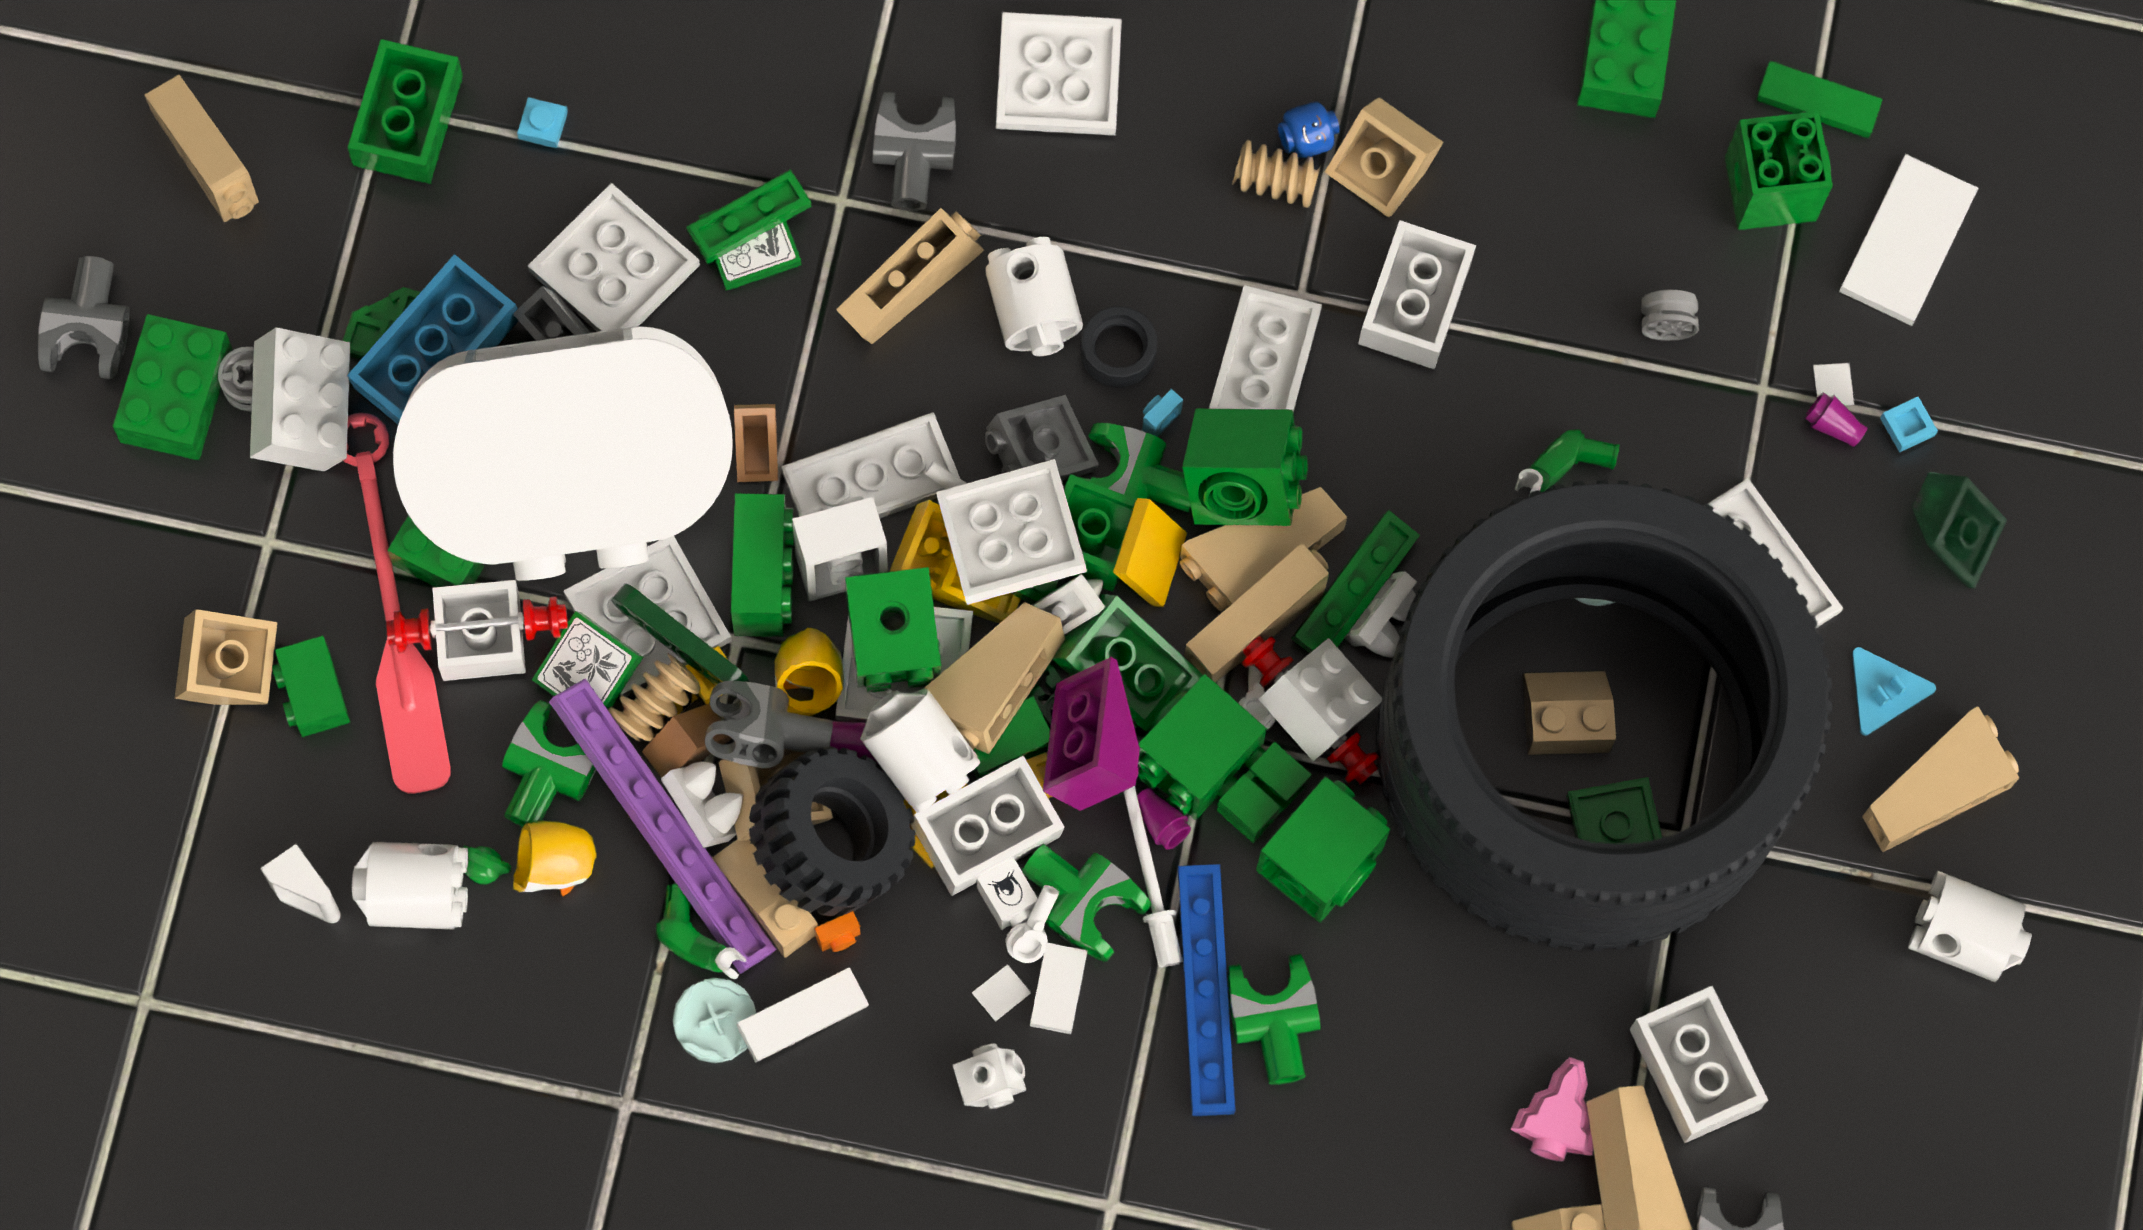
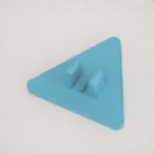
(1884, 690)

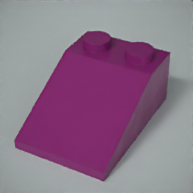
(1091, 738)

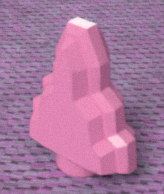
(1558, 1116)

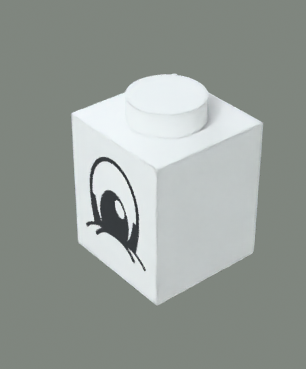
(1007, 894)

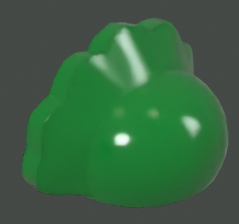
(485, 865)

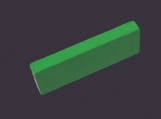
(1806, 93)
(748, 216)

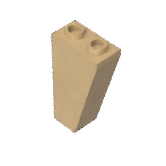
(203, 149)
(912, 274)
(1239, 555)
(1261, 611)
(997, 675)
(1947, 780)
(1633, 1164)

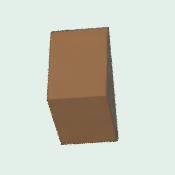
(756, 442)
(682, 740)

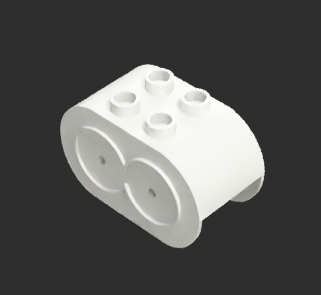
(563, 449)

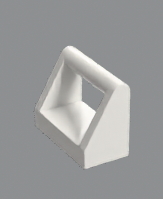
(300, 885)

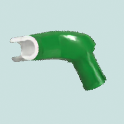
(1561, 457)
(686, 942)

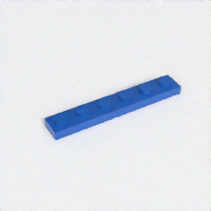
(1206, 990)

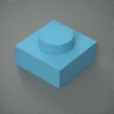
(542, 122)
(1161, 412)
(1908, 424)

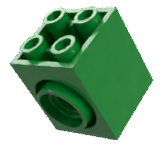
(1778, 170)
(1244, 467)
(896, 655)
(1198, 746)
(1324, 849)

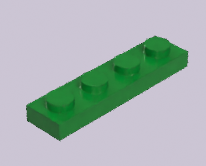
(1357, 583)

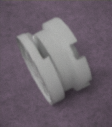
(1669, 314)
(237, 377)

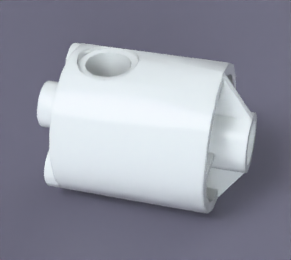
(1033, 297)
(918, 747)
(412, 885)
(1970, 928)

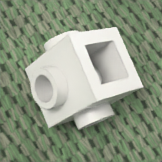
(990, 1077)

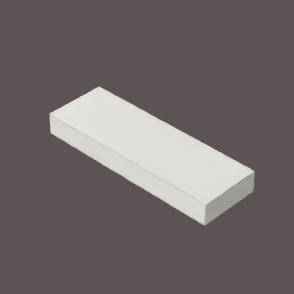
(802, 1014)

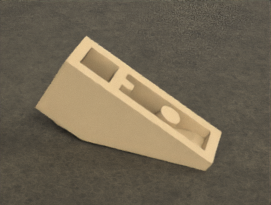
(780, 919)

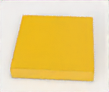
(1150, 552)

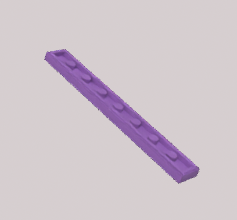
(661, 823)

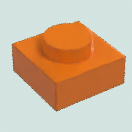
(838, 933)

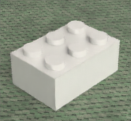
(1416, 294)
(300, 399)
(838, 545)
(987, 825)
(1698, 1064)

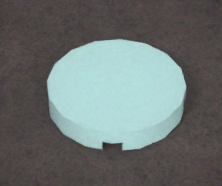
(708, 1019)

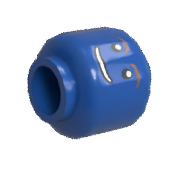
(1308, 130)

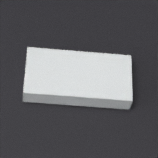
(1058, 988)

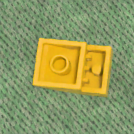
(928, 546)

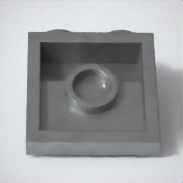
(1039, 435)

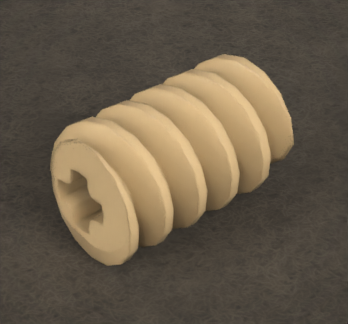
(1276, 174)
(655, 699)

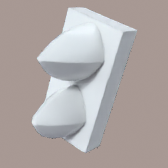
(1074, 602)
(1373, 626)
(708, 815)

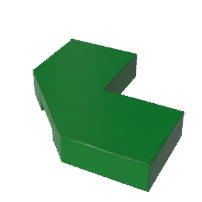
(372, 321)

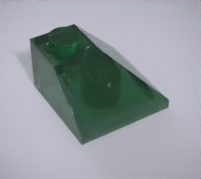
(1958, 524)

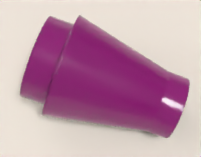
(1834, 419)
(1162, 820)

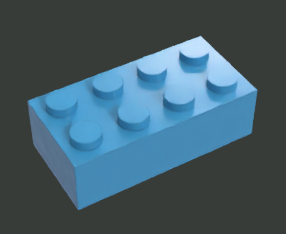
(448, 317)

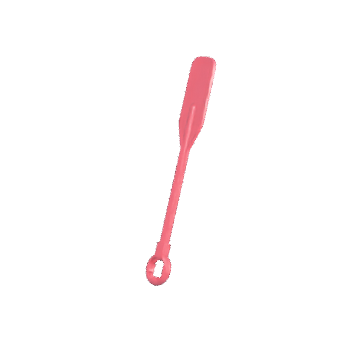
(404, 679)

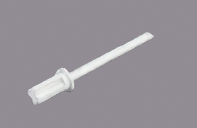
(1160, 921)

